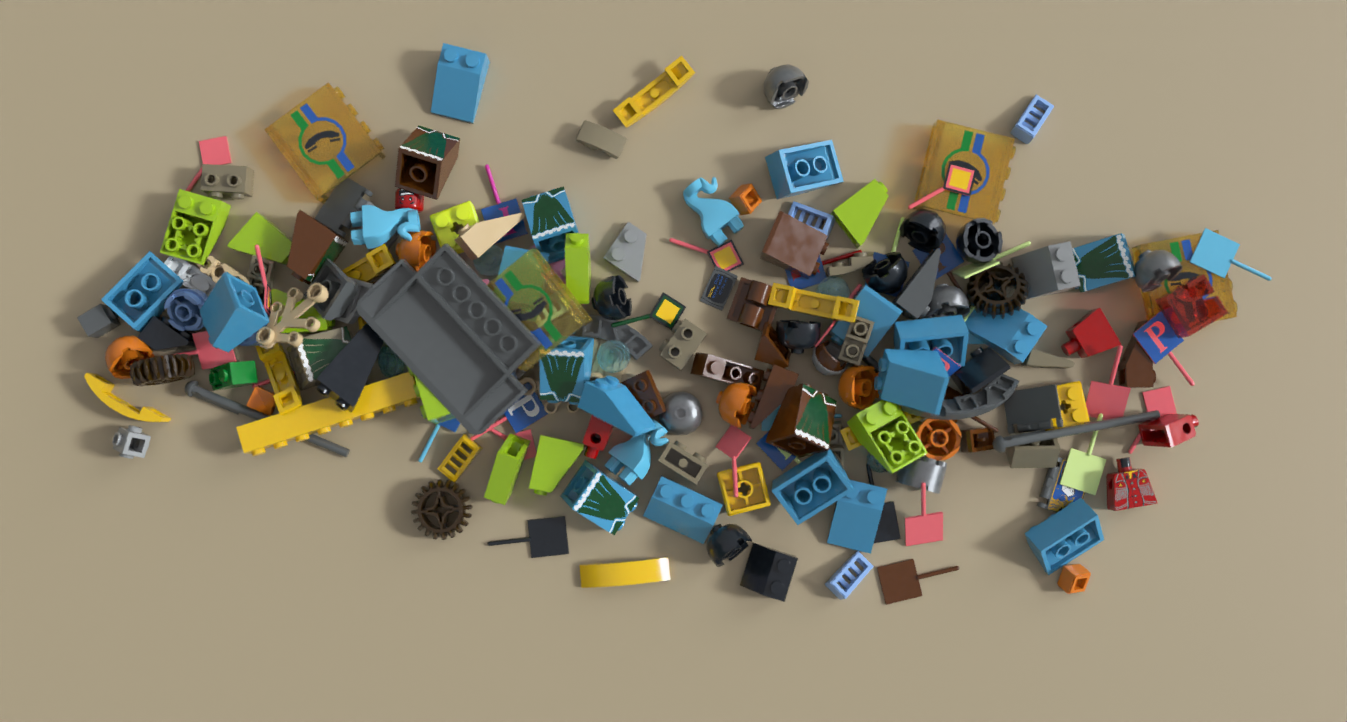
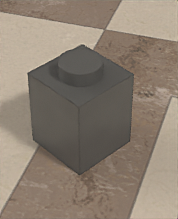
(99, 321)

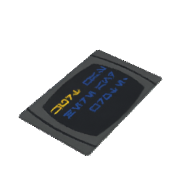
(718, 288)

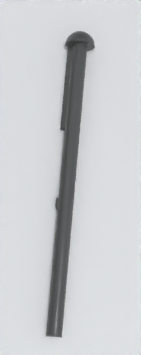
(193, 389)
(1000, 443)

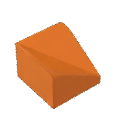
(745, 199)
(262, 400)
(1074, 578)

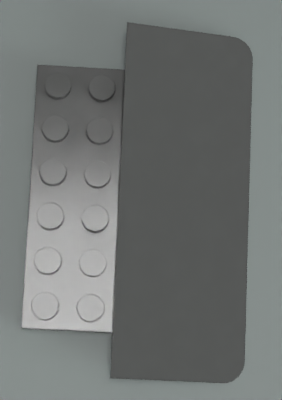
(452, 335)

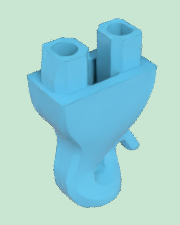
(714, 213)
(382, 225)
(635, 454)

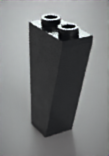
(350, 369)

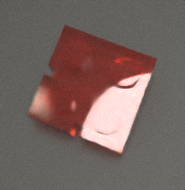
(1187, 309)

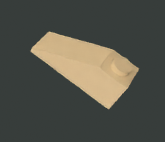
(482, 235)

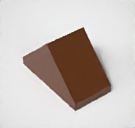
(770, 350)
(976, 440)

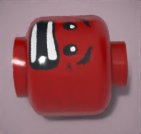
(408, 199)

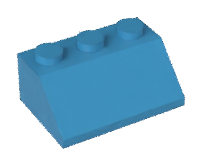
(945, 333)
(812, 486)
(683, 509)
(1065, 535)

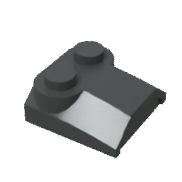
(340, 291)

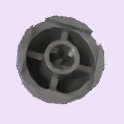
(784, 84)
(1154, 268)
(948, 302)
(682, 413)

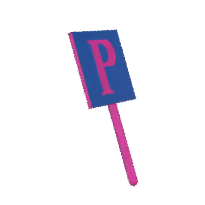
(503, 209)

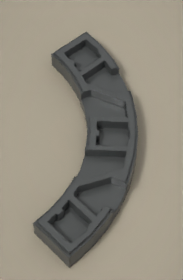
(601, 328)
(973, 404)

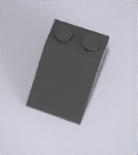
(919, 289)

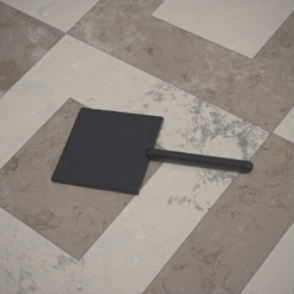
(888, 523)
(546, 537)

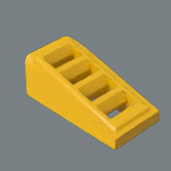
(465, 463)

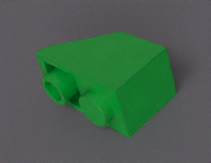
(233, 375)

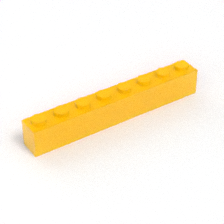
(325, 414)

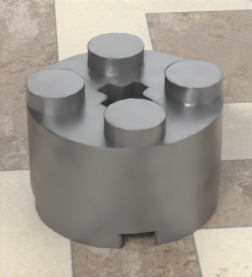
(923, 470)

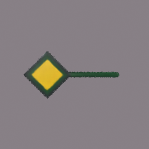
(666, 312)

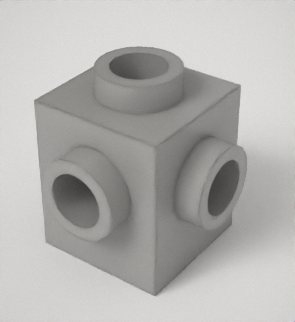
(131, 442)

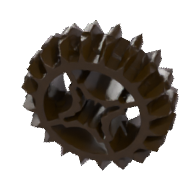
(995, 300)
(162, 369)
(441, 499)

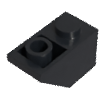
(164, 337)

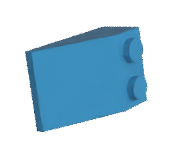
(459, 82)
(803, 169)
(143, 291)
(1011, 336)
(615, 405)
(857, 517)

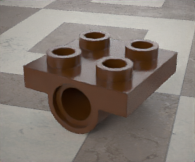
(751, 304)
(646, 393)

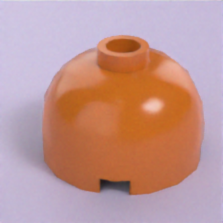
(418, 250)
(125, 352)
(857, 386)
(736, 403)
(939, 438)

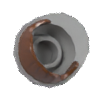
(826, 358)

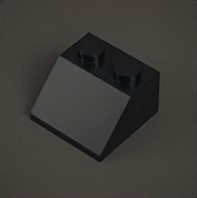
(979, 370)
(768, 571)

